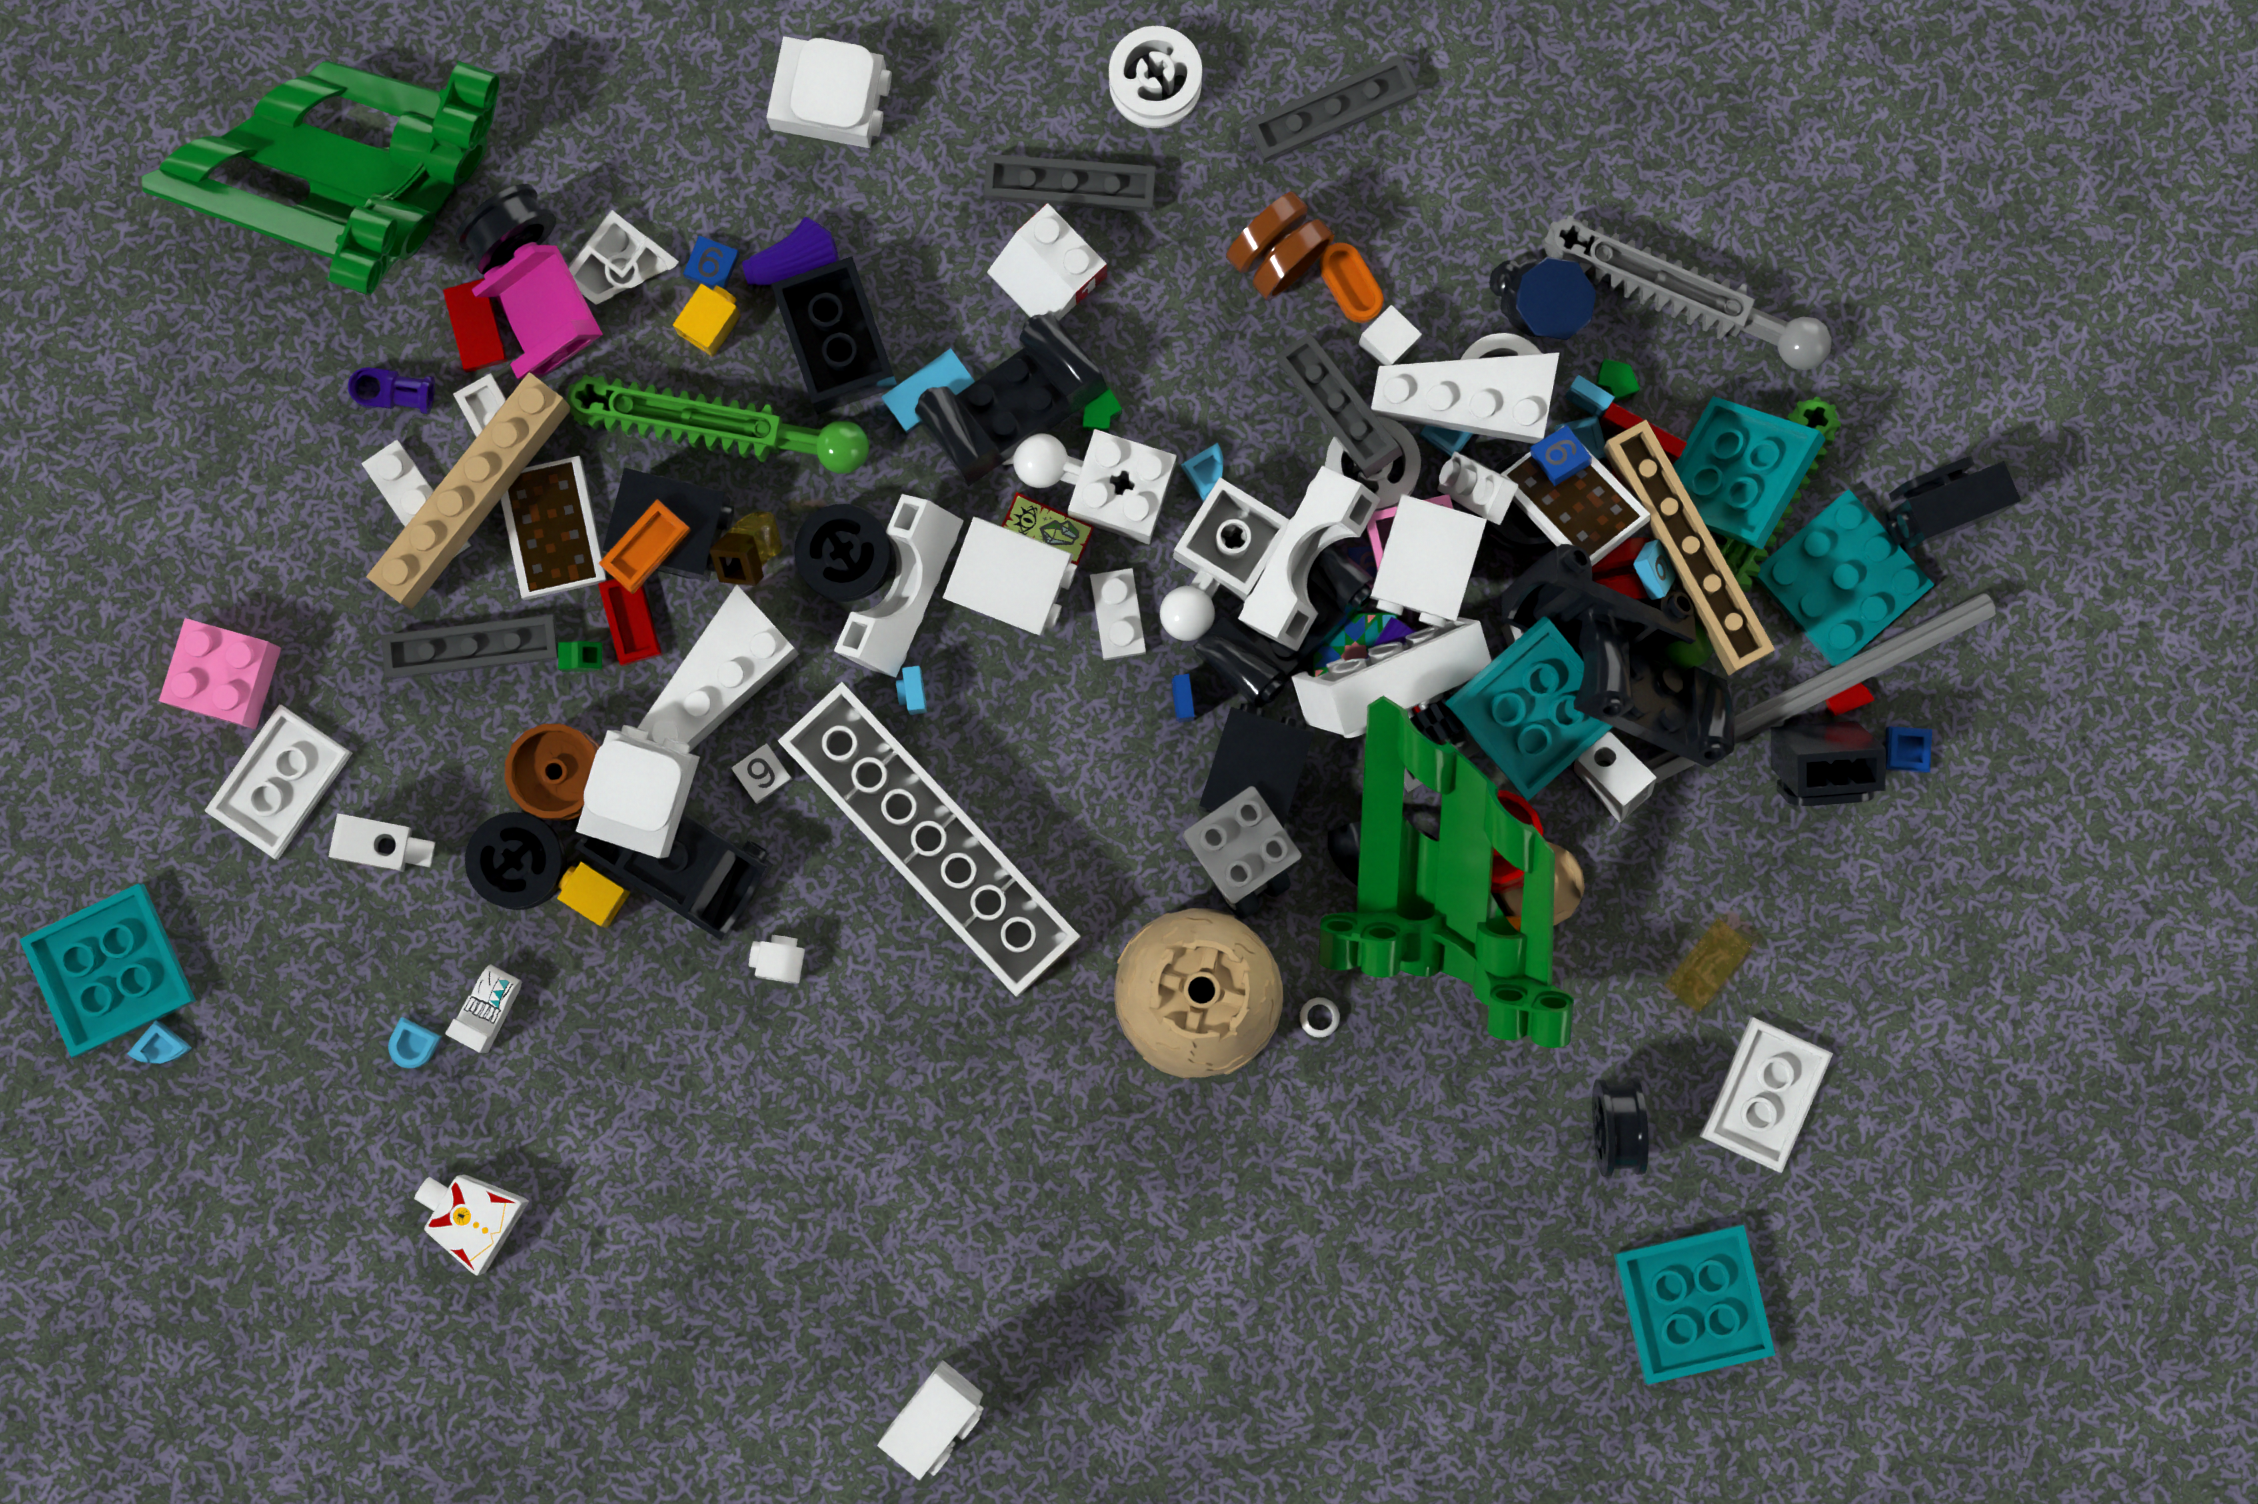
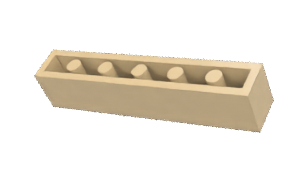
(469, 491)
(1689, 547)

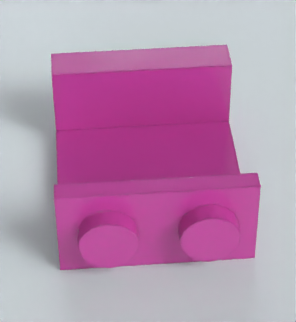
(541, 308)

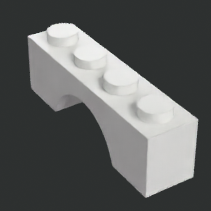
(1330, 511)
(922, 542)

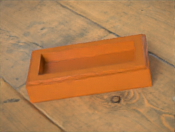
(645, 546)

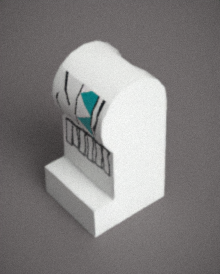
(485, 1009)

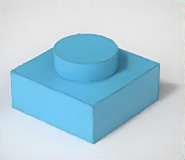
(911, 690)

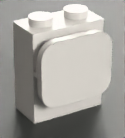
(828, 91)
(1427, 561)
(1010, 576)
(637, 791)

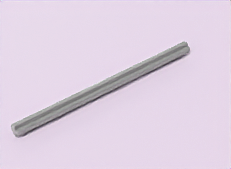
(1842, 677)

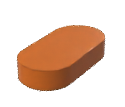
(1351, 282)

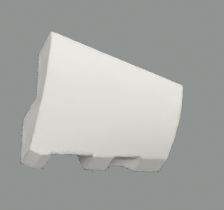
(605, 271)

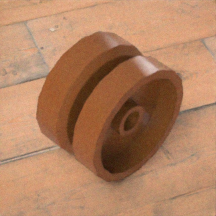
(1279, 245)
(531, 768)

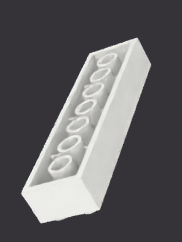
(929, 839)

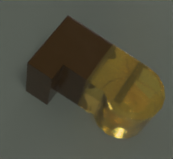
(750, 545)

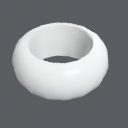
(1304, 1015)

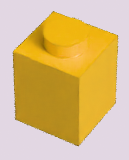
(708, 318)
(592, 894)

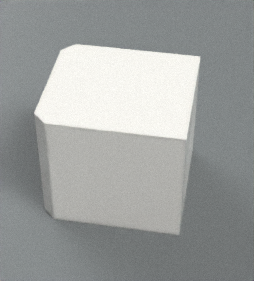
(1389, 338)

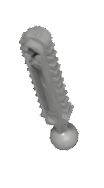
(1800, 342)

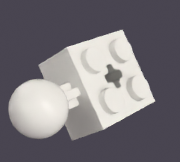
(1109, 458)
(1227, 510)

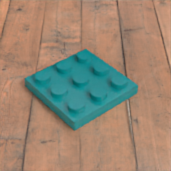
(1744, 468)
(1842, 579)
(1525, 709)
(107, 970)
(1694, 1304)

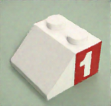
(1048, 266)

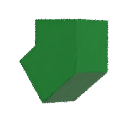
(1617, 380)
(1100, 412)
(579, 656)

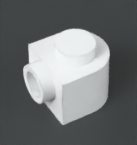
(777, 960)

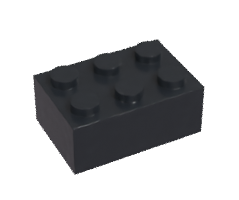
(834, 335)

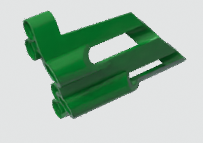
(363, 199)
(1431, 901)

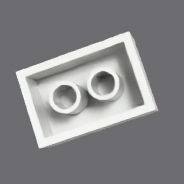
(937, 1413)

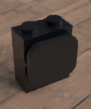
(1948, 502)
(700, 508)
(1257, 755)
(1827, 763)

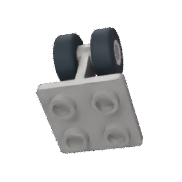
(1243, 851)

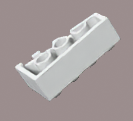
(1476, 396)
(720, 673)
(1406, 674)

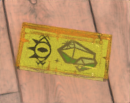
(1707, 965)

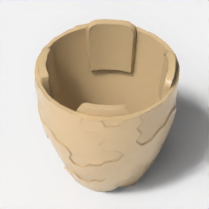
(1163, 1019)

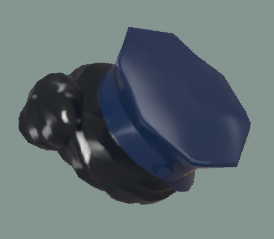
(1544, 296)

